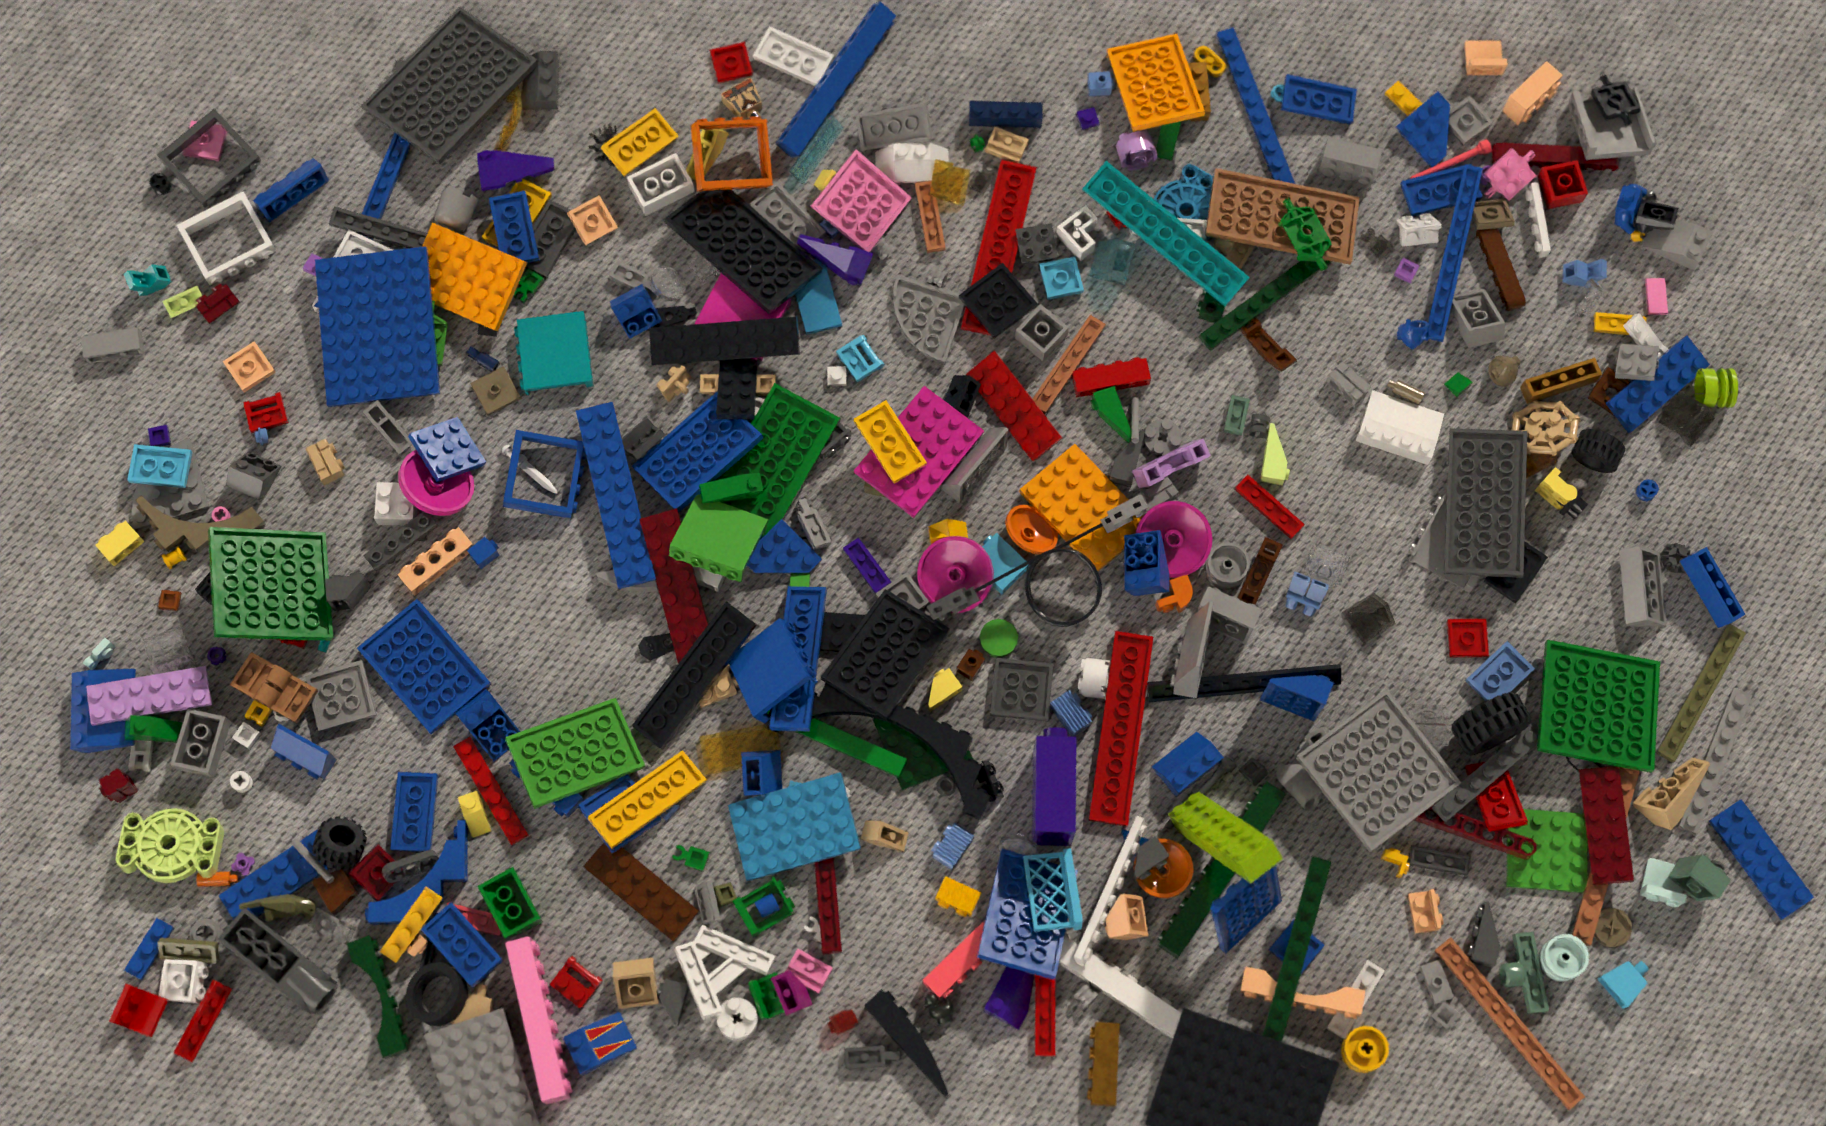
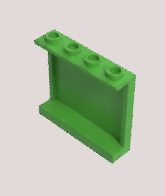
(718, 538)

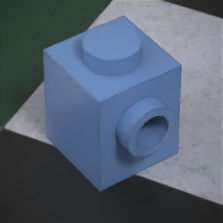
(1100, 83)

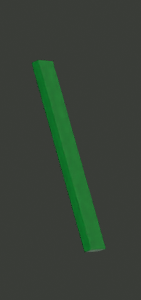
(855, 747)

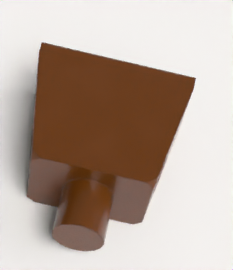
(337, 893)

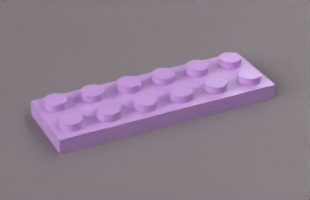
(149, 695)

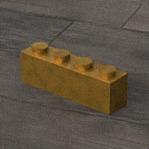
(1560, 380)
(1104, 1065)

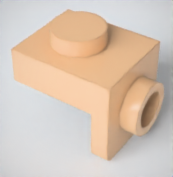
(418, 944)

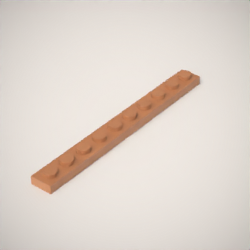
(1594, 894)
(1509, 1023)

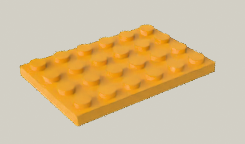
(1155, 82)
(471, 276)
(1073, 499)

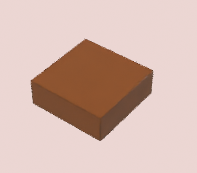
(169, 600)

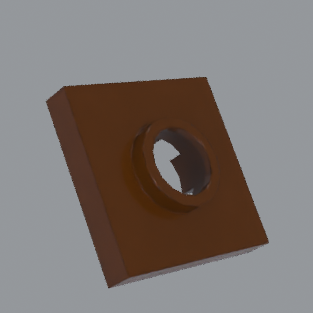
(1606, 381)

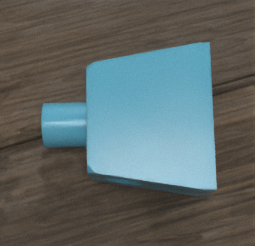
(1625, 982)

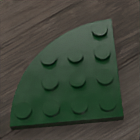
(921, 761)

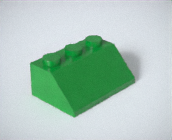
(510, 903)

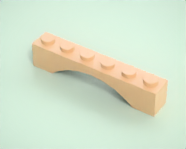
(1345, 1001)

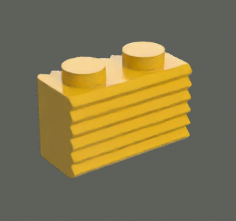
(958, 897)

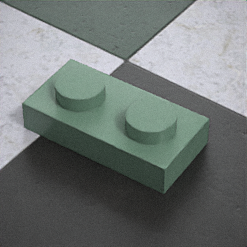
(1236, 415)

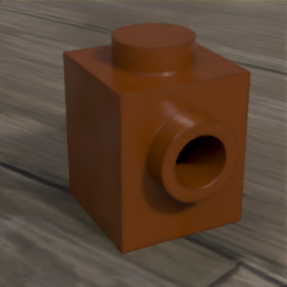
(971, 664)

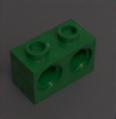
(1211, 302)

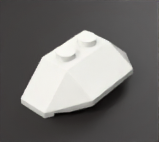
(910, 161)

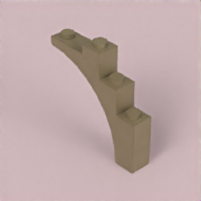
(174, 531)

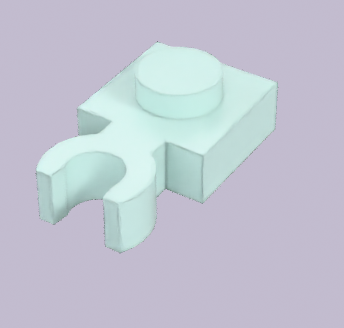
(101, 651)

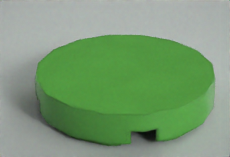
(998, 638)

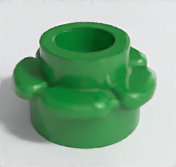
(978, 143)

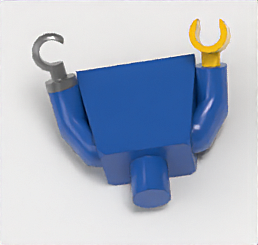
(1628, 208)

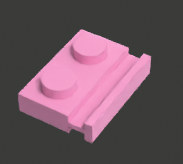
(809, 970)

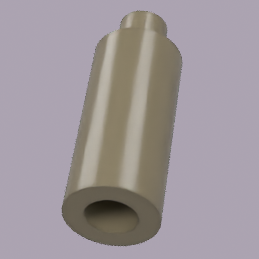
(1406, 391)

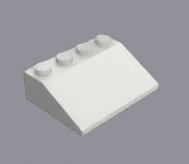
(1400, 427)

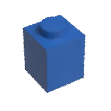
(483, 552)

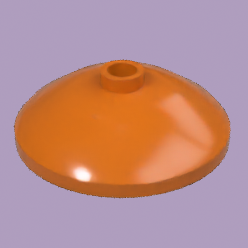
(1030, 530)
(1177, 876)

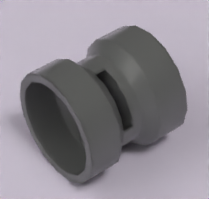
(1259, 424)

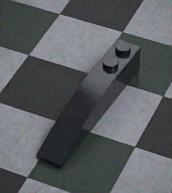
(903, 1032)

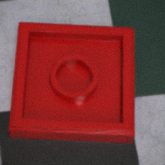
(731, 62)
(1467, 638)

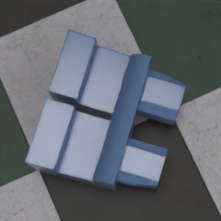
(1311, 599)

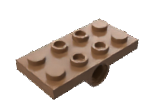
(274, 687)

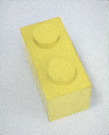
(119, 543)

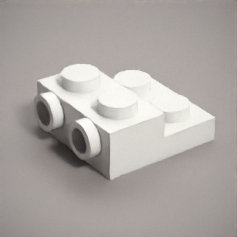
(183, 980)

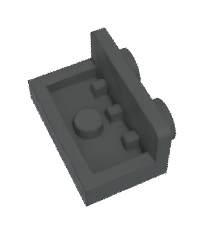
(840, 437)
(642, 438)

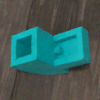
(149, 281)

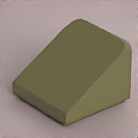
(724, 894)

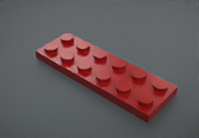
(1014, 406)

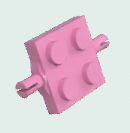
(1509, 174)

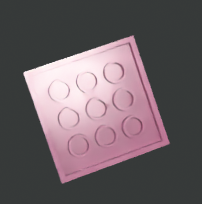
(861, 201)

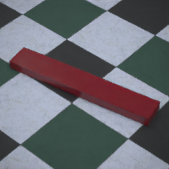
(828, 906)

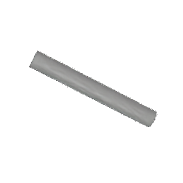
(1135, 419)
(312, 860)

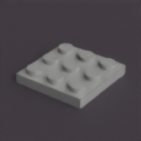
(341, 696)

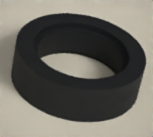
(418, 984)

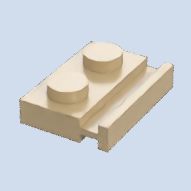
(1006, 145)

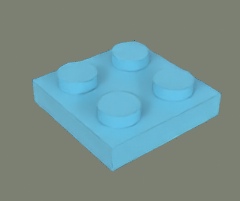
(1061, 278)

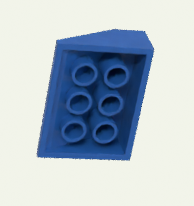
(1299, 694)
(99, 737)

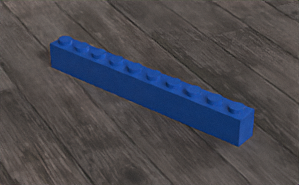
(836, 79)

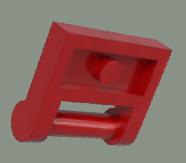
(268, 417)
(573, 989)

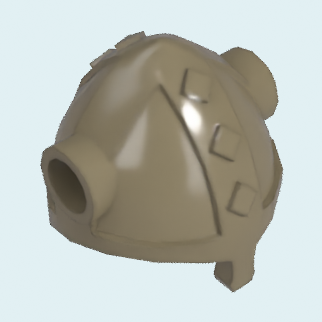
(1504, 370)

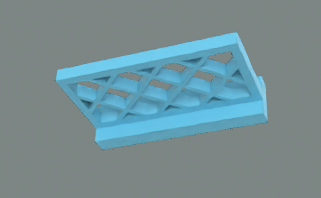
(1070, 891)

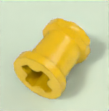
(174, 557)

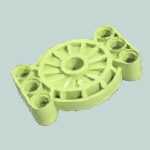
(174, 863)

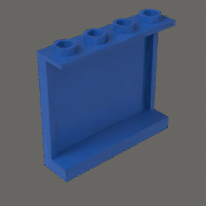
(771, 668)

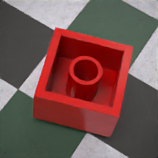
(1562, 184)

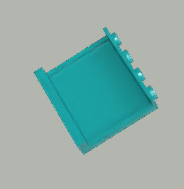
(553, 351)

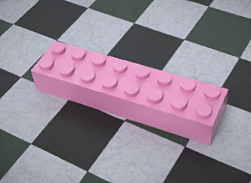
(537, 1020)

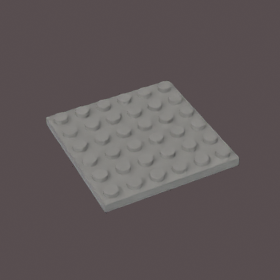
(1378, 770)

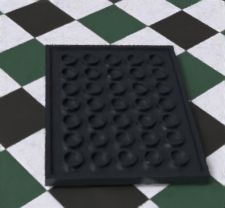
(1237, 1078)

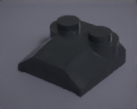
(1655, 216)

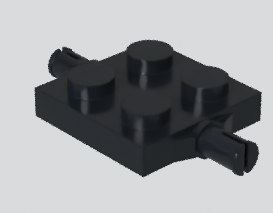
(1615, 100)

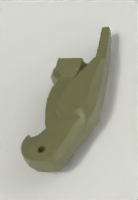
(283, 906)

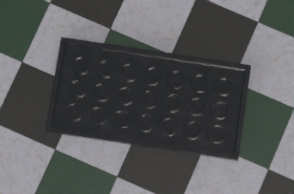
(744, 246)

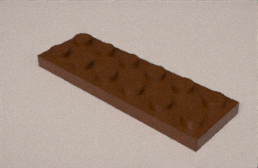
(642, 890)

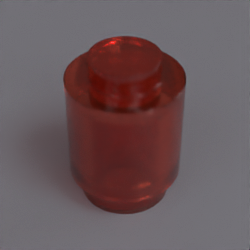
(842, 1022)

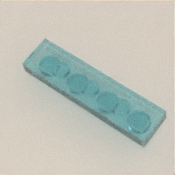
(816, 149)

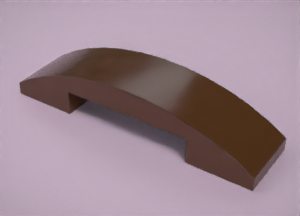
(1267, 347)
(1260, 571)

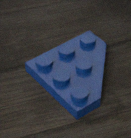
(1428, 129)
(783, 552)

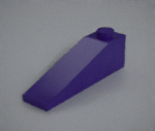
(501, 167)
(847, 263)
(1011, 997)

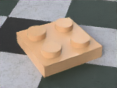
(592, 220)
(249, 366)

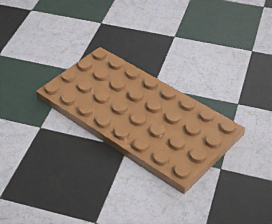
(1250, 208)

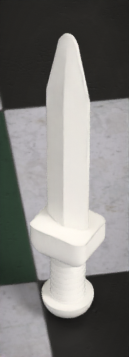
(530, 470)

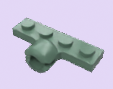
(1526, 973)

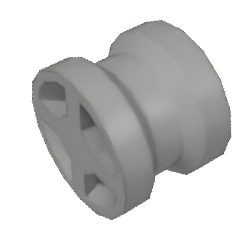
(882, 248)
(937, 277)
(1086, 995)

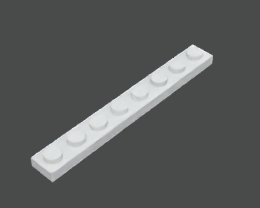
(1108, 896)

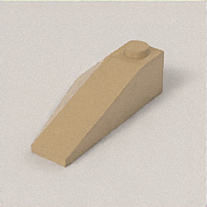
(1671, 799)

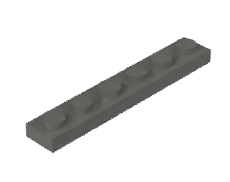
(376, 228)

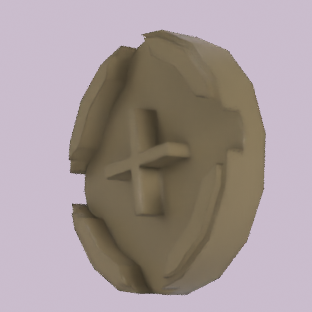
(1613, 927)

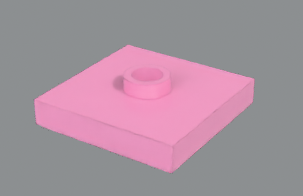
(208, 145)

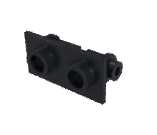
(993, 786)

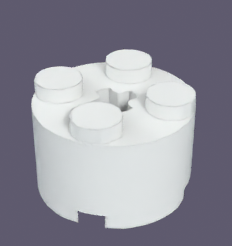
(1094, 678)
(749, 1018)

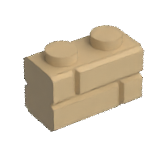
(325, 462)

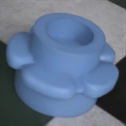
(261, 436)

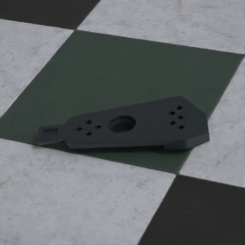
(673, 311)
(657, 645)

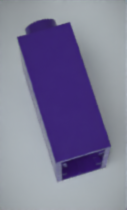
(1054, 788)

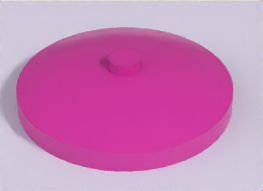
(430, 496)
(1184, 535)
(952, 565)

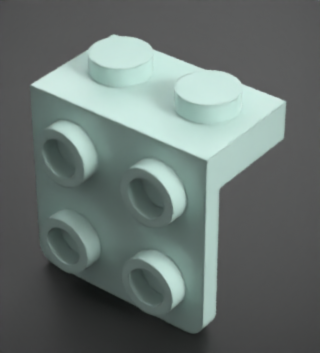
(1658, 886)

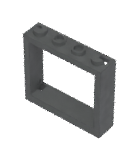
(193, 134)

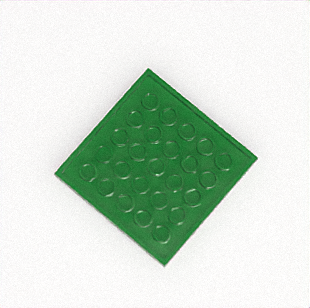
(269, 584)
(1599, 706)

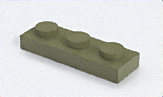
(188, 950)

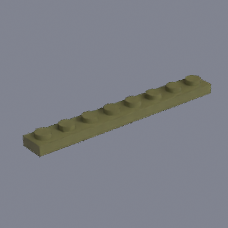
(1700, 693)

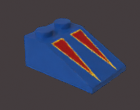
(599, 1043)

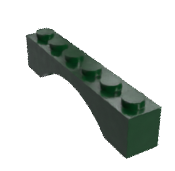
(390, 1036)

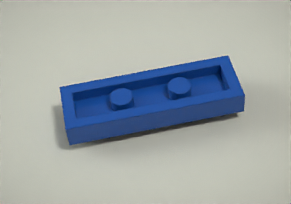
(148, 949)

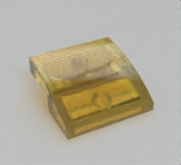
(949, 182)

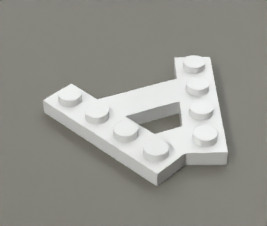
(739, 958)

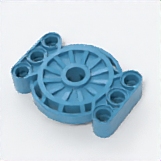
(1187, 193)

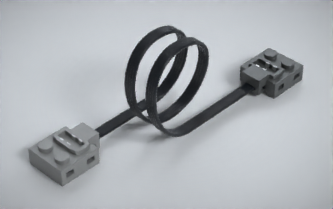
(964, 598)

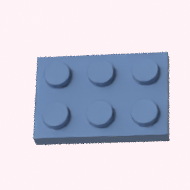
(1500, 672)

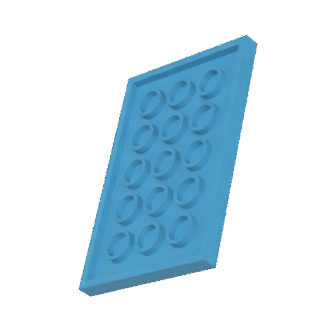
(794, 826)

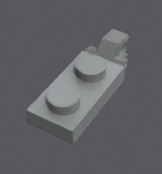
(630, 276)
(812, 525)

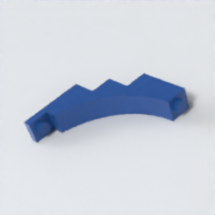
(450, 867)

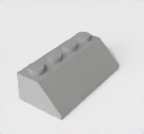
(1642, 587)

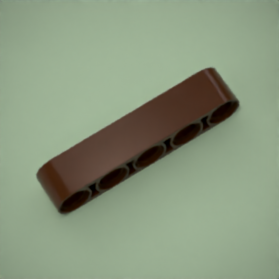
(1502, 269)

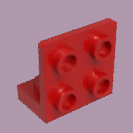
(138, 1010)

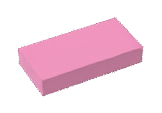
(1656, 296)

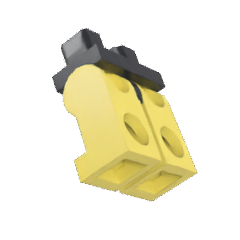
(1561, 494)

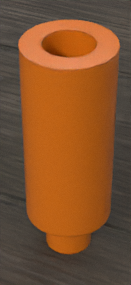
(218, 879)

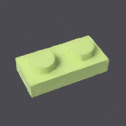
(182, 302)

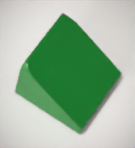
(1458, 384)

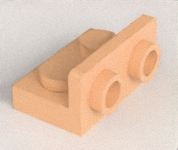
(1425, 911)

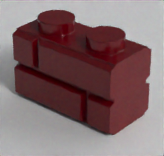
(216, 303)
(117, 786)

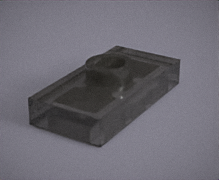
(515, 1023)

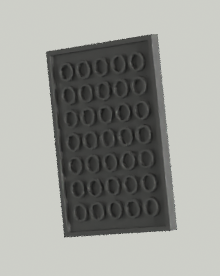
(449, 85)

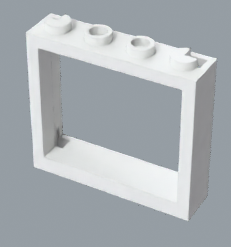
(214, 214)

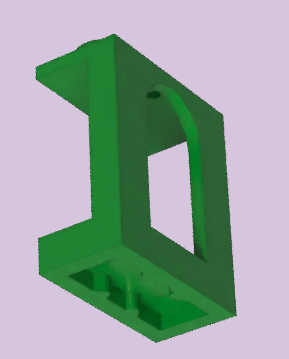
(770, 887)

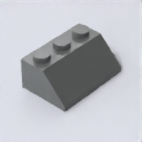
(541, 85)

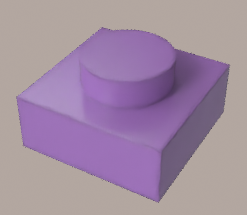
(1406, 270)

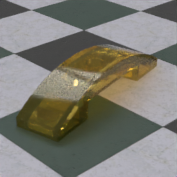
(507, 131)

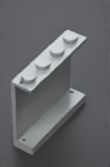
(1430, 548)

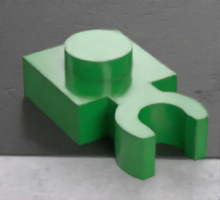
(528, 283)
(695, 857)

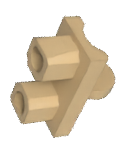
(676, 384)

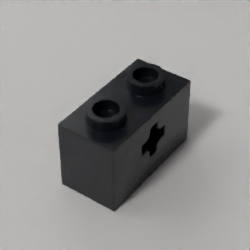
(962, 393)

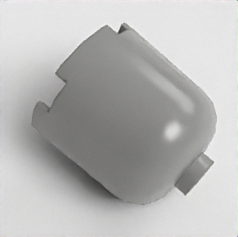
(455, 209)

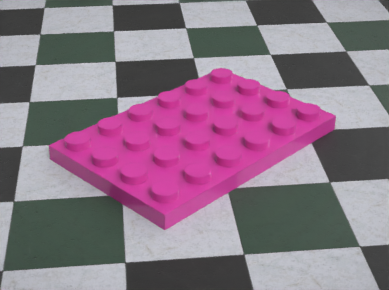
(942, 439)

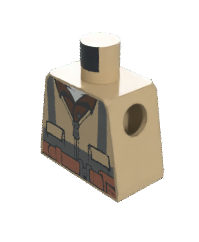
(743, 99)

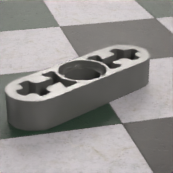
(393, 873)

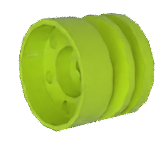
(1718, 387)

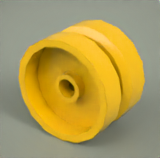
(1358, 1059)

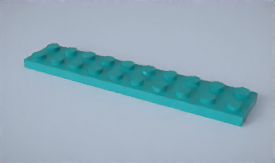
(1165, 233)

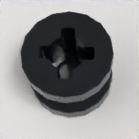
(158, 180)

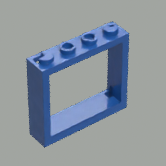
(538, 507)

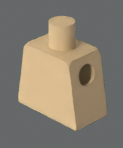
(476, 1004)

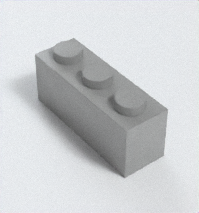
(112, 345)

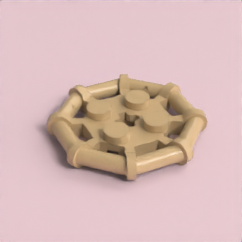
(1552, 420)

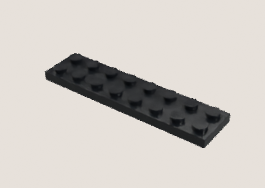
(724, 341)
(694, 675)

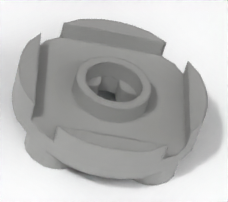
(1163, 427)

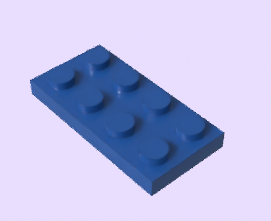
(1318, 99)
(1433, 191)
(514, 226)
(414, 812)
(461, 944)

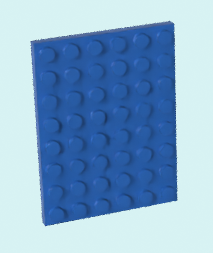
(377, 326)

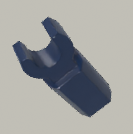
(483, 359)

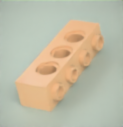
(433, 571)

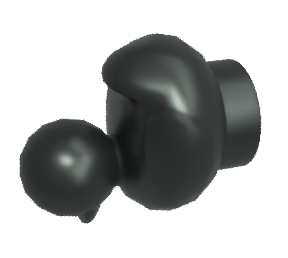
(940, 1012)

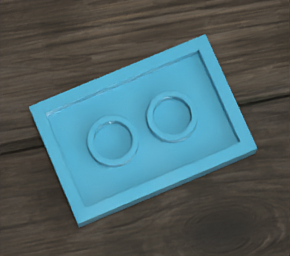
(159, 466)

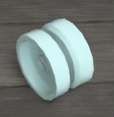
(1553, 963)

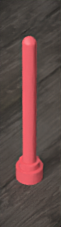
(1482, 148)

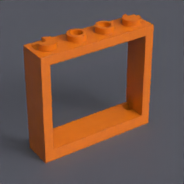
(736, 122)

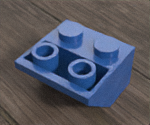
(635, 311)
(761, 772)

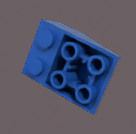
(1145, 564)
(488, 723)

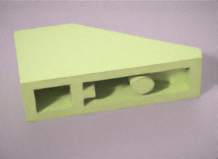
(1274, 461)

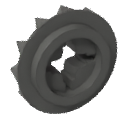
(1669, 562)

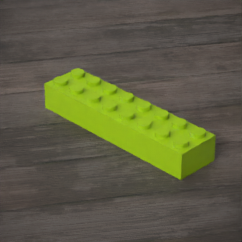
(1225, 837)

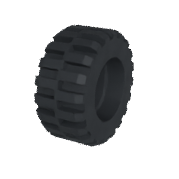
(1491, 723)

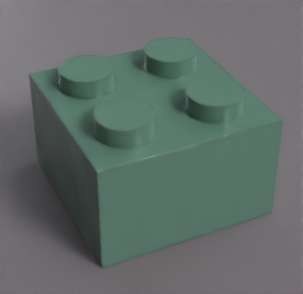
(1699, 877)

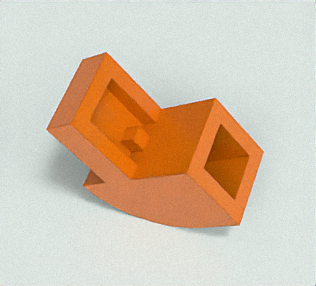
(1181, 594)

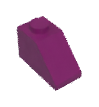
(791, 992)

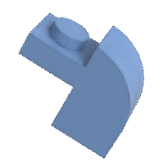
(1579, 273)

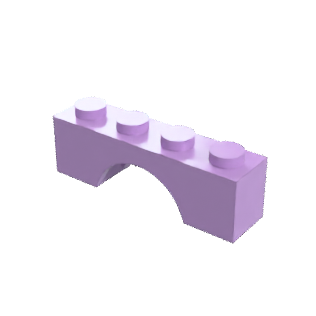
(1175, 460)

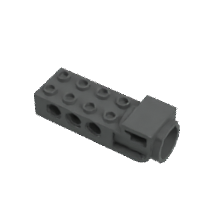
(279, 962)

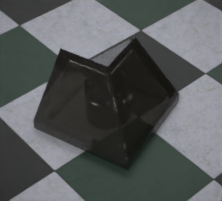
(1369, 617)

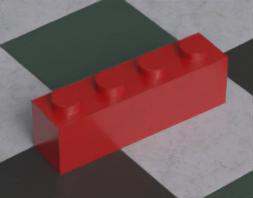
(1118, 374)

